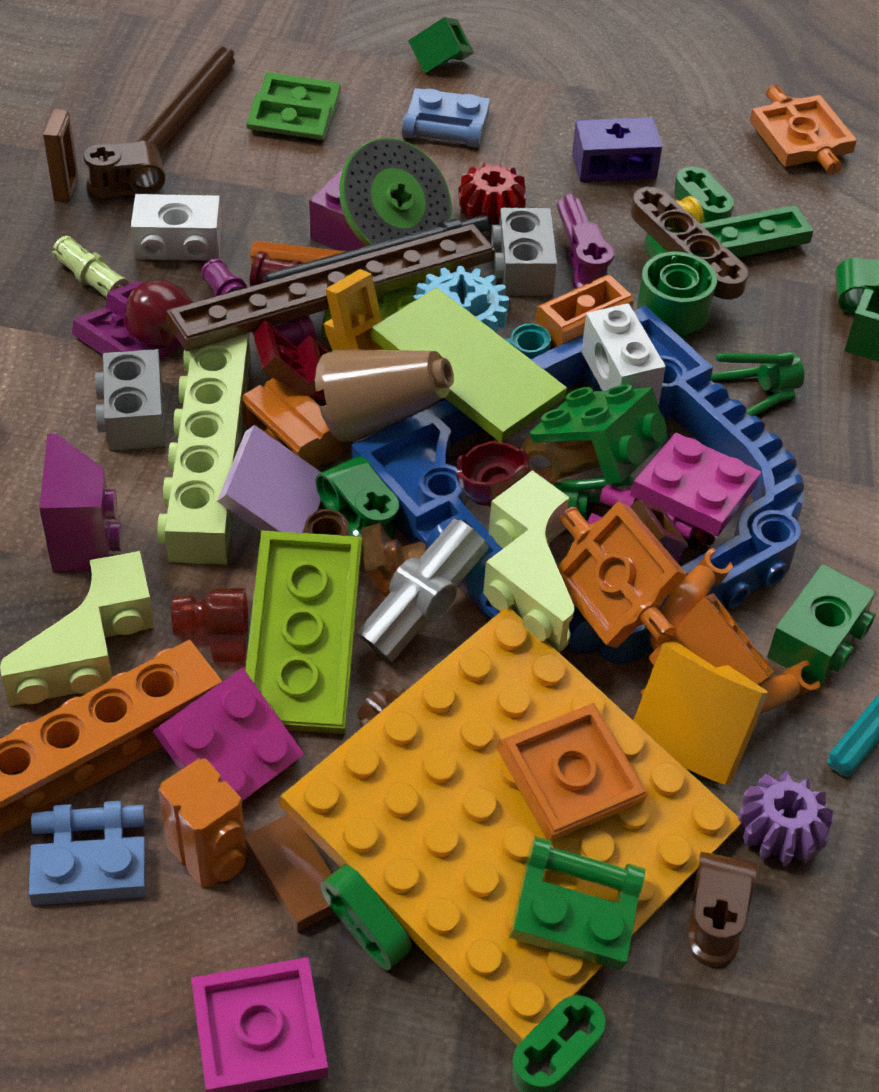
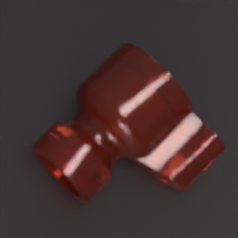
(220, 614)

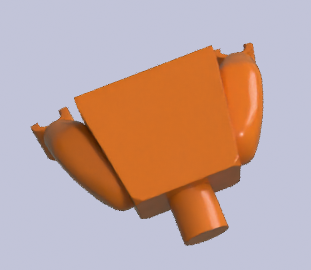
(714, 635)

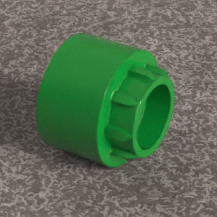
(678, 290)

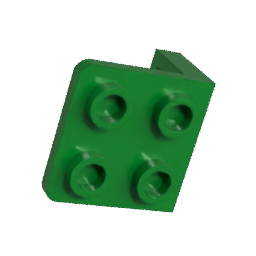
(619, 421)

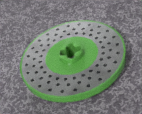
(386, 168)

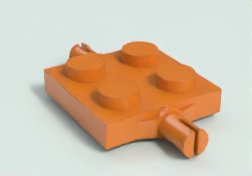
(802, 130)
(618, 574)

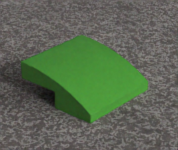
(294, 106)

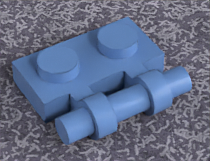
(92, 868)

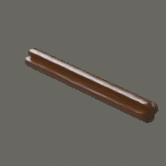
(189, 98)

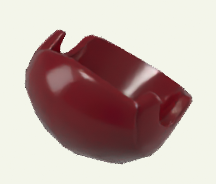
(148, 308)
(490, 470)

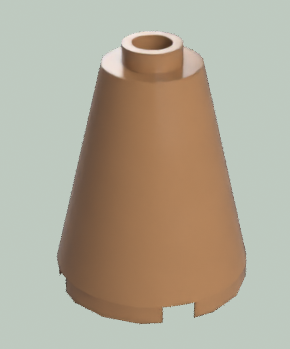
(378, 388)

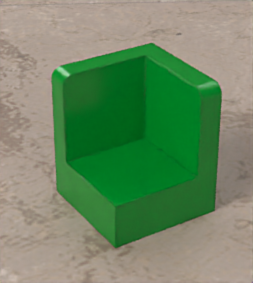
(440, 44)
(864, 332)

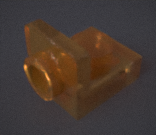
(385, 555)

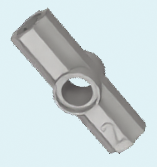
(423, 589)

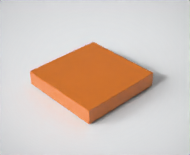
(571, 772)

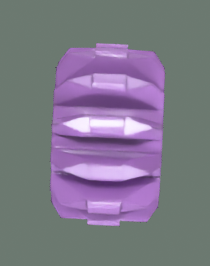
(785, 818)

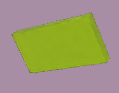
(491, 377)
(305, 627)

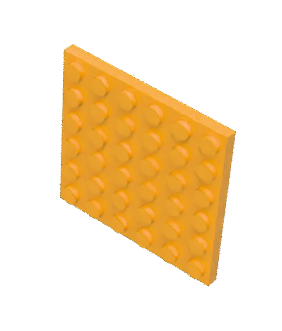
(447, 834)

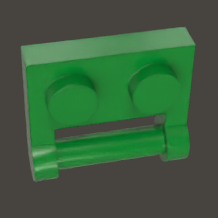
(571, 919)

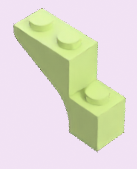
(524, 571)
(73, 651)

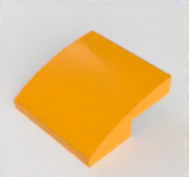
(700, 712)

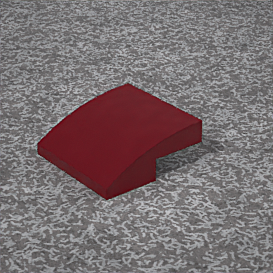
(289, 363)

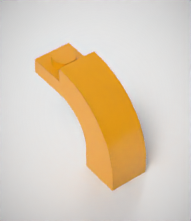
(354, 314)

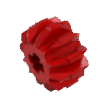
(490, 189)

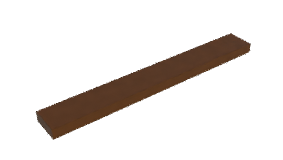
(305, 292)

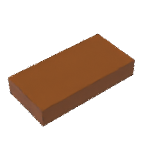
(61, 155)
(291, 870)

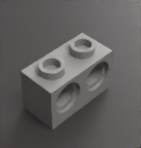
(525, 251)
(132, 400)

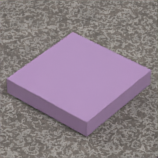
(270, 485)

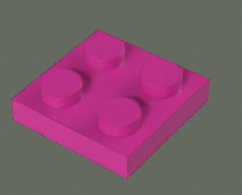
(696, 483)
(234, 733)
(259, 1027)

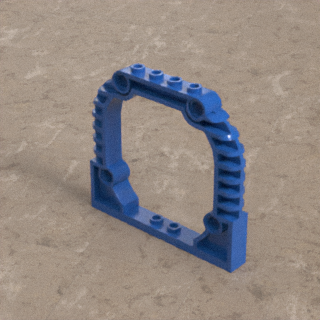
(415, 467)

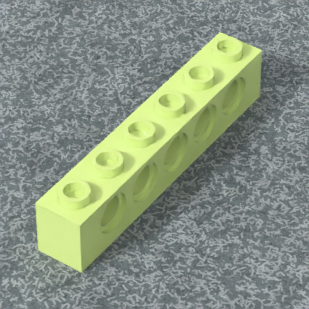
(209, 437)

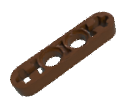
(657, 210)

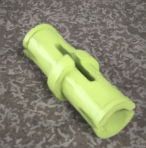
(86, 266)

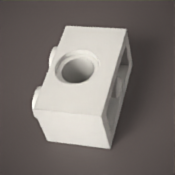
(176, 227)
(621, 350)

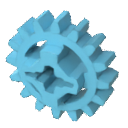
(473, 293)

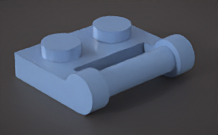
(446, 116)

